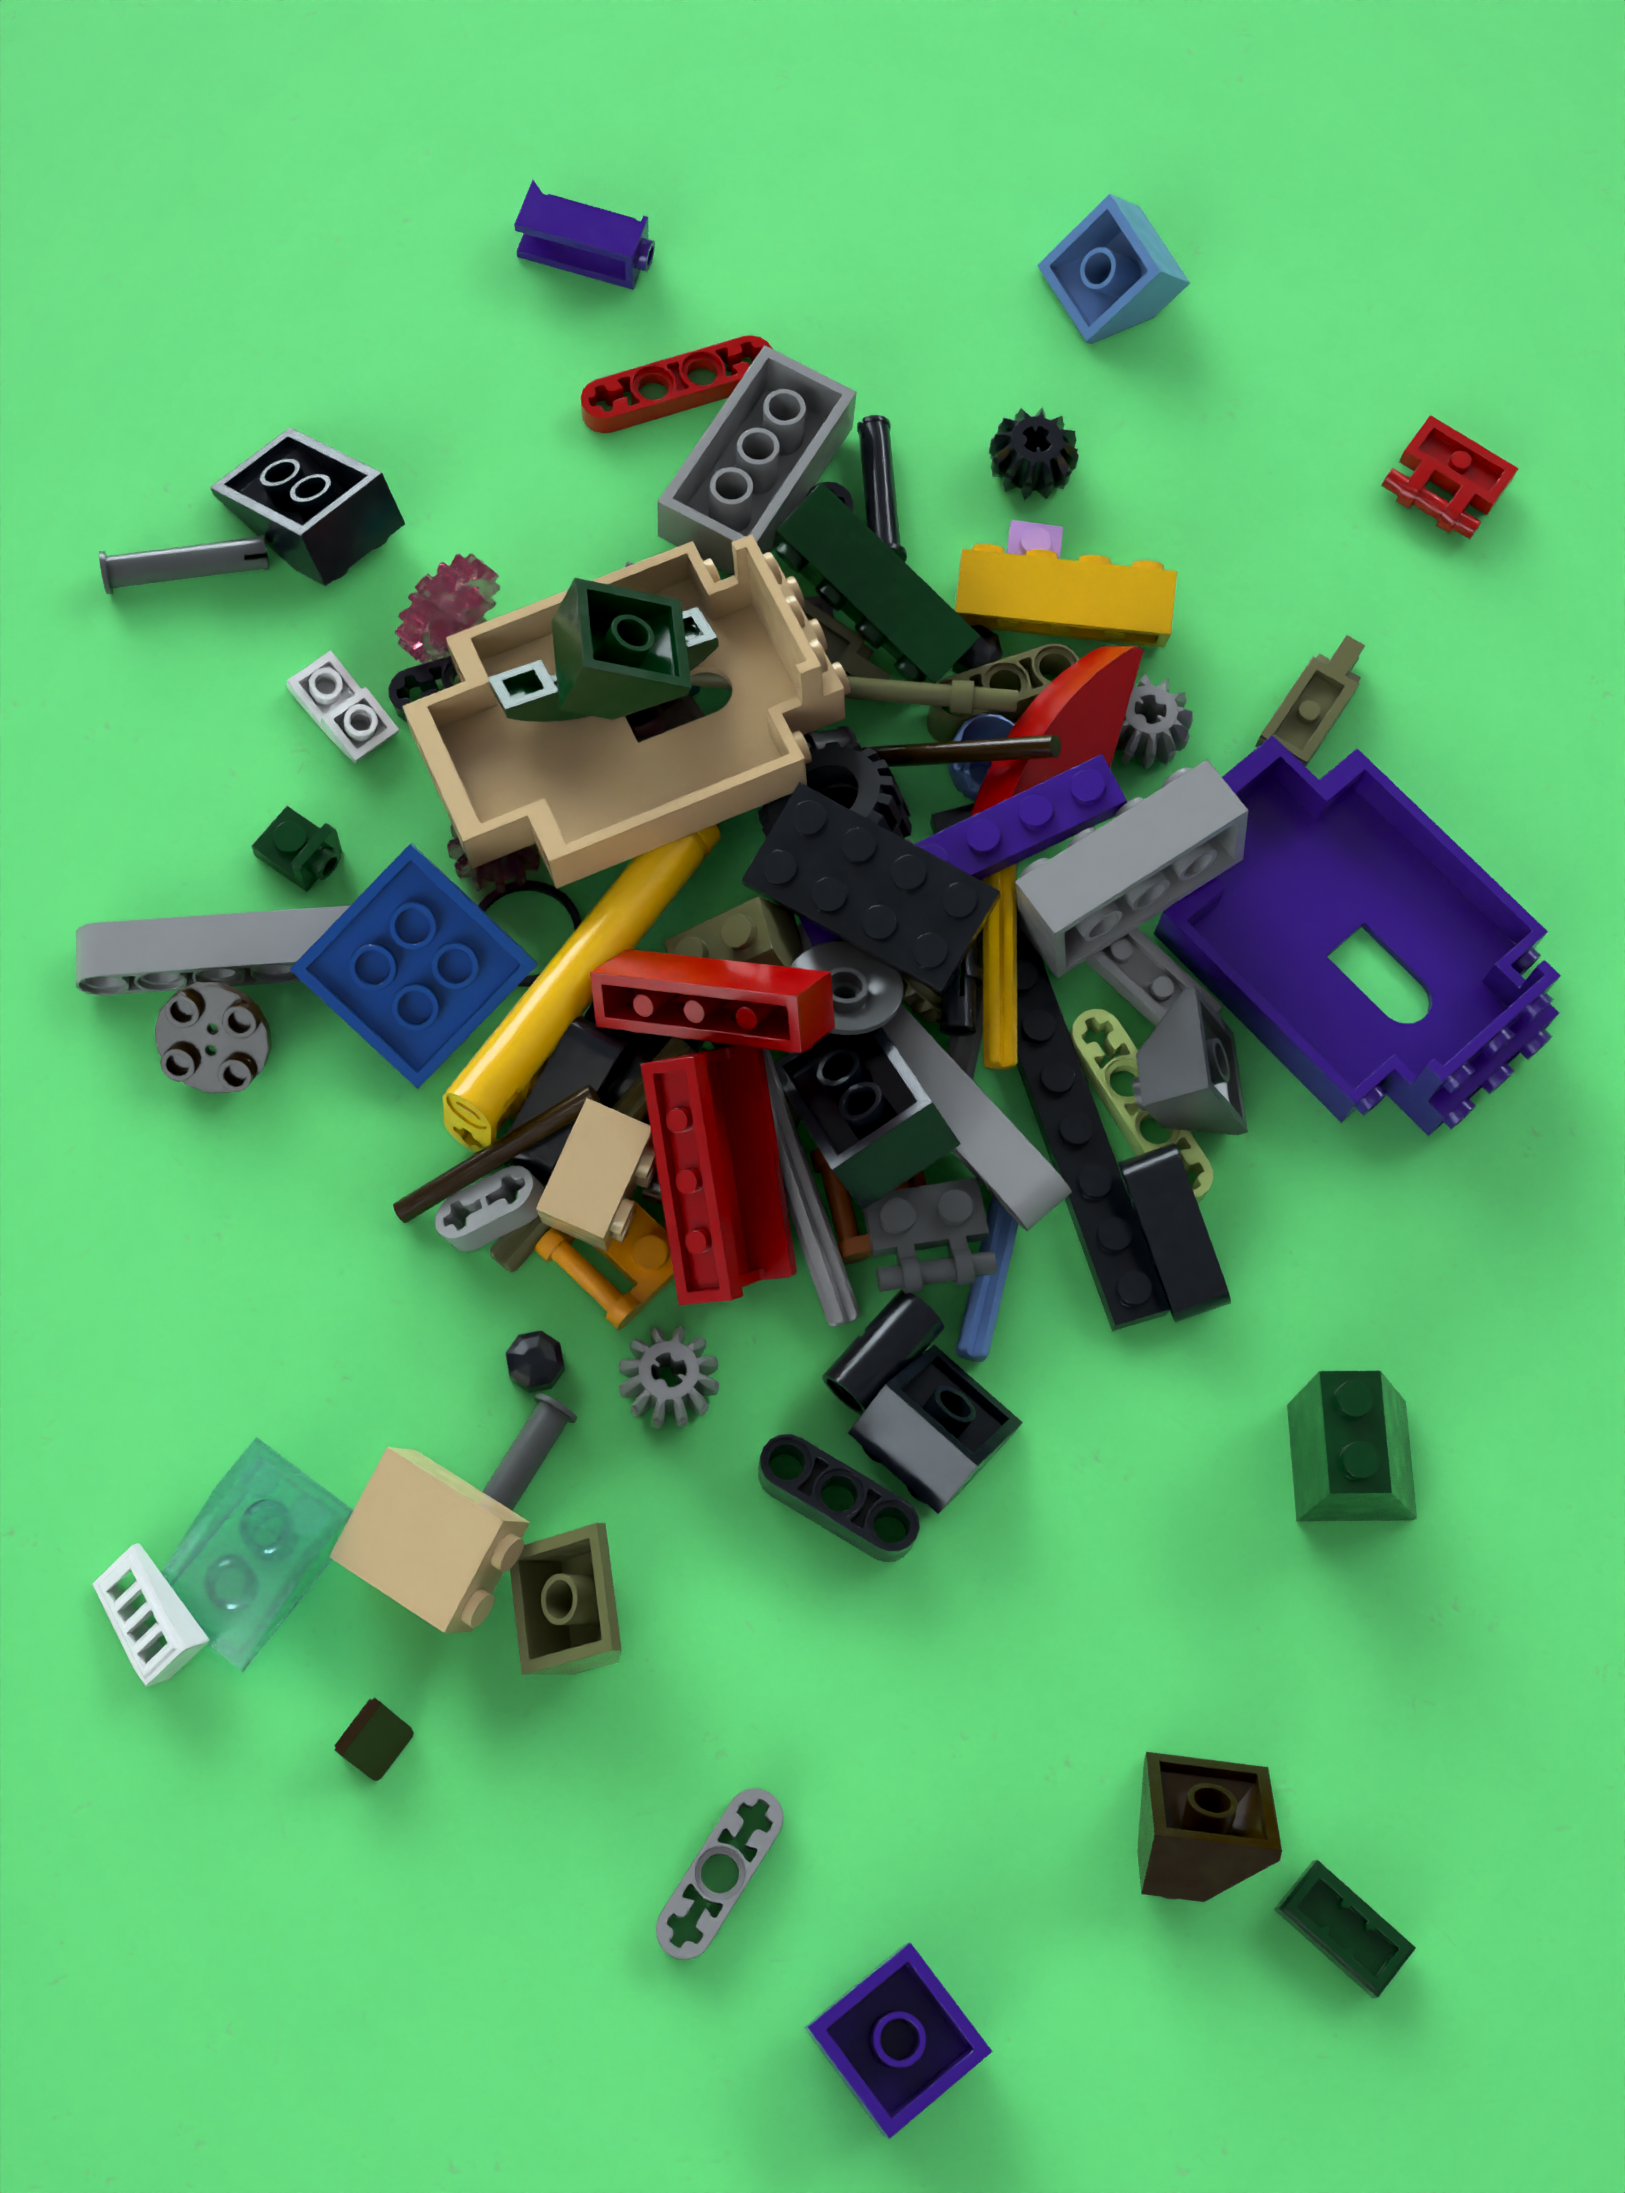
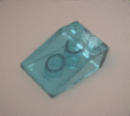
(254, 1551)

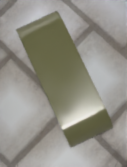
(1017, 672)

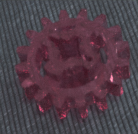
(445, 606)

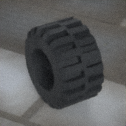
(854, 780)

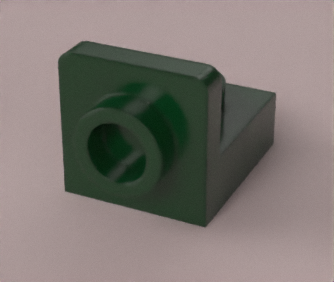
(299, 848)

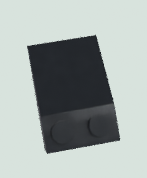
(311, 504)
(865, 1112)

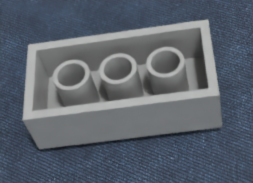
(756, 458)
(1131, 867)

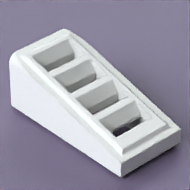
(173, 1619)

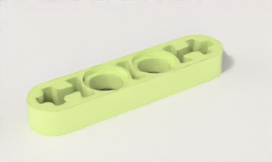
(1125, 1109)

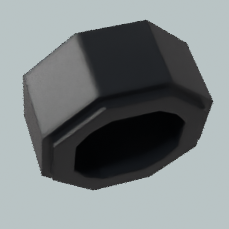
(984, 651)
(535, 1361)

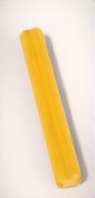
(1000, 975)

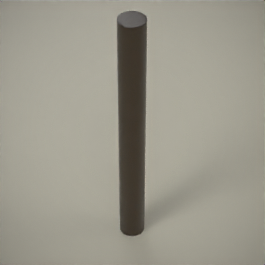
(970, 751)
(493, 1155)

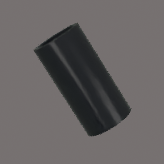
(883, 1351)

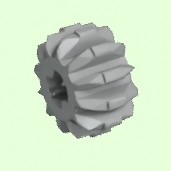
(1154, 724)
(656, 1393)

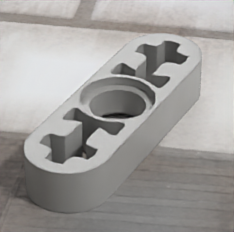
(758, 1841)

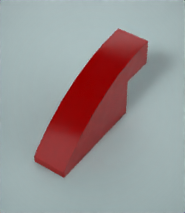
(1081, 708)

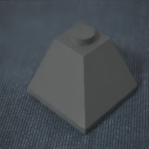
(1191, 1070)

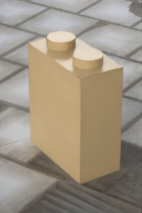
(430, 1541)

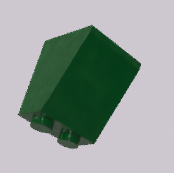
(1351, 1449)

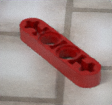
(673, 375)

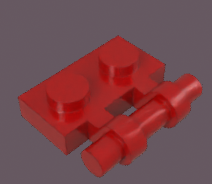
(1455, 465)

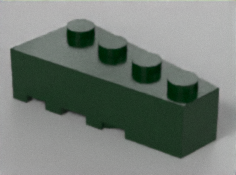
(872, 587)

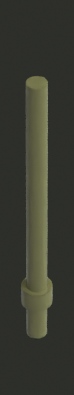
(959, 696)

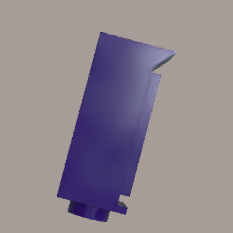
(583, 238)

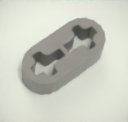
(489, 1208)

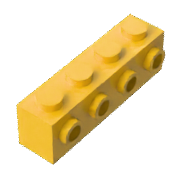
(1066, 596)

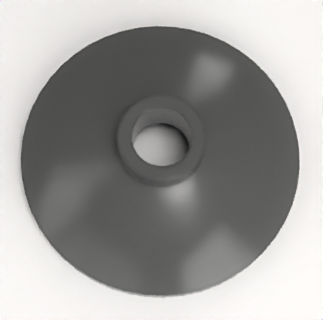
(862, 987)

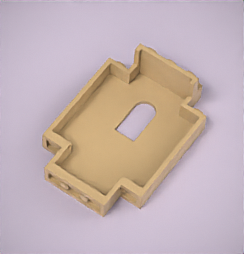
(586, 782)

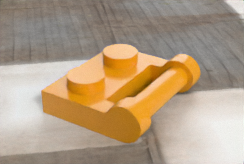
(640, 1258)

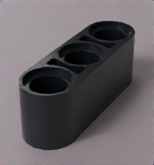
(581, 1059)
(1175, 1232)
(823, 1471)

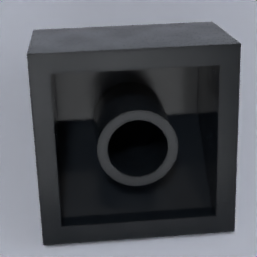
(934, 1428)

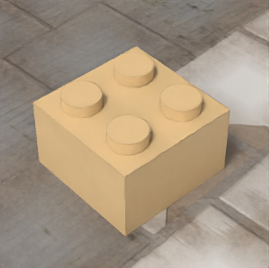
(598, 1176)

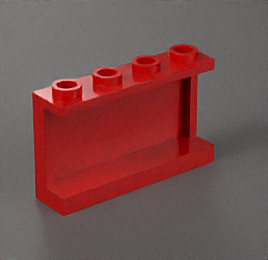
(718, 1172)

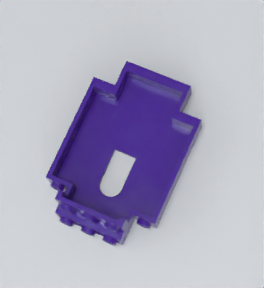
(1312, 875)

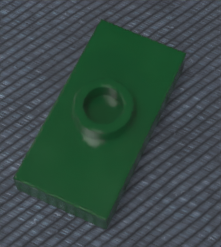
(1345, 1928)

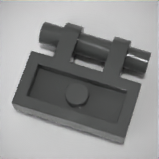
(926, 1219)

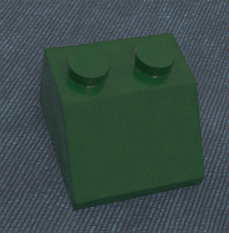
(618, 650)

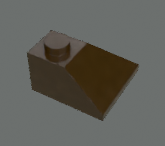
(1203, 1826)

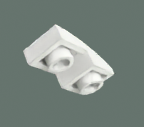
(341, 707)

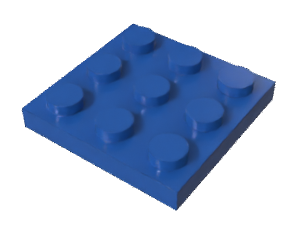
(414, 966)

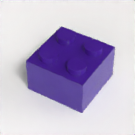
(898, 2040)

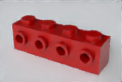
(713, 1000)

